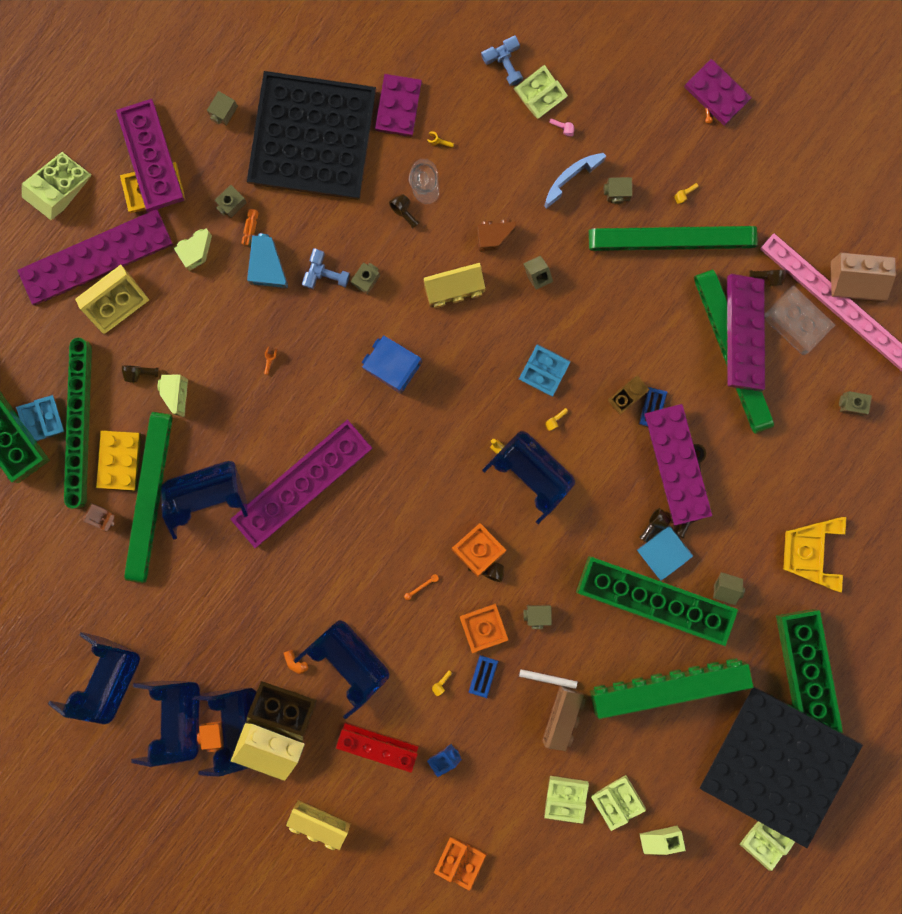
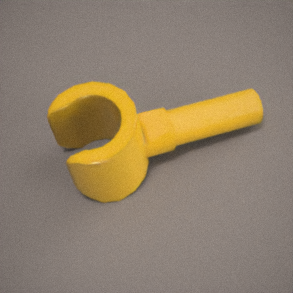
(439, 141)
(681, 196)
(551, 423)
(496, 446)
(437, 688)

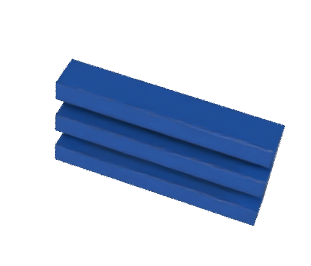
(646, 403)
(488, 660)

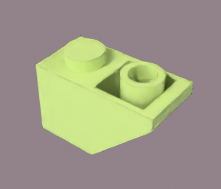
(194, 250)
(663, 841)

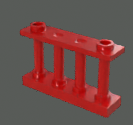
(377, 747)

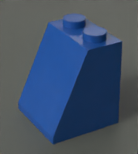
(391, 364)

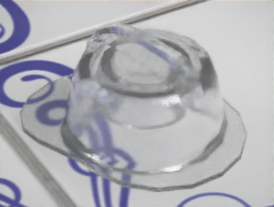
(424, 181)

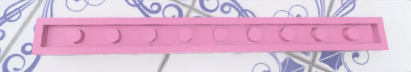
(842, 307)

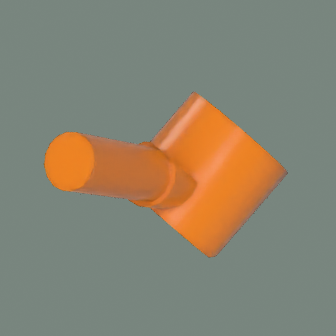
(269, 357)

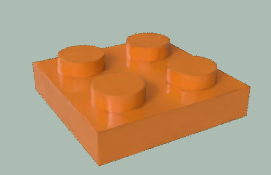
(478, 550)
(483, 628)

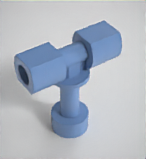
(502, 55)
(318, 270)

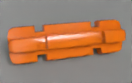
(250, 227)

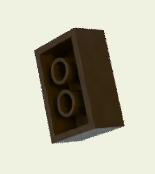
(281, 711)

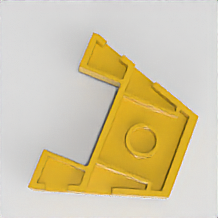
(806, 552)

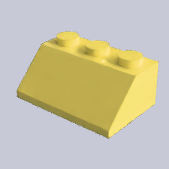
(454, 285)
(111, 299)
(267, 751)
(318, 825)

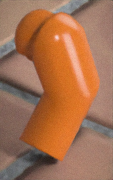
(298, 667)

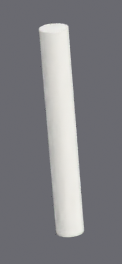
(548, 679)

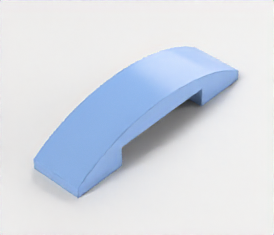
(589, 163)

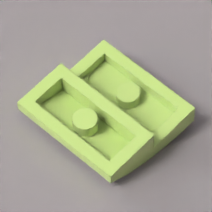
(540, 92)
(566, 799)
(618, 802)
(766, 845)

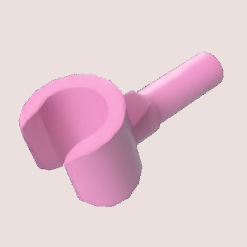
(568, 127)

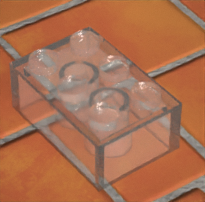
(798, 320)

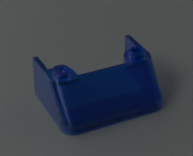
(536, 470)
(199, 491)
(352, 660)
(106, 684)
(234, 711)
(178, 722)

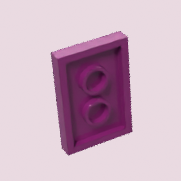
(717, 92)
(398, 105)

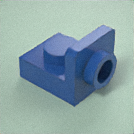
(444, 760)

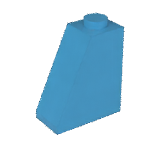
(265, 263)

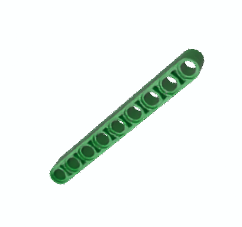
(673, 238)
(716, 309)
(72, 415)
(148, 497)

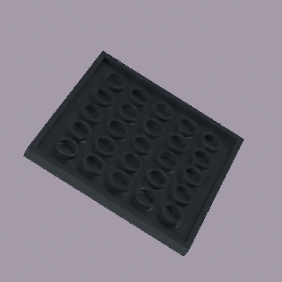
(311, 135)
(781, 766)

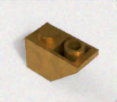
(628, 395)

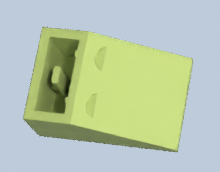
(55, 185)

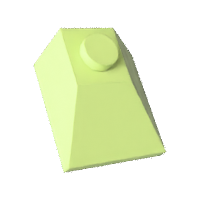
(174, 392)

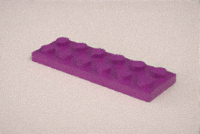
(150, 155)
(745, 332)
(678, 464)

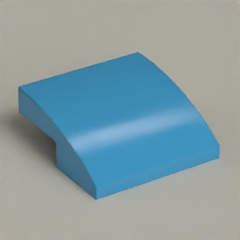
(544, 370)
(41, 418)
(665, 553)

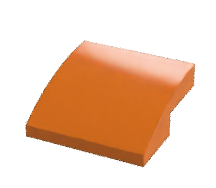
(460, 863)

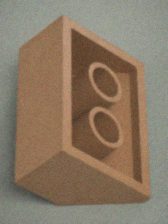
(862, 276)
(563, 719)

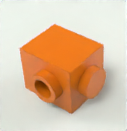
(210, 736)

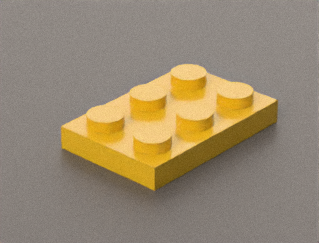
(132, 191)
(118, 460)

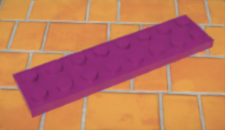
(95, 257)
(301, 483)

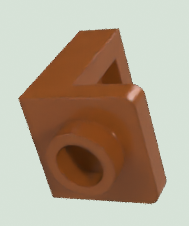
(99, 517)

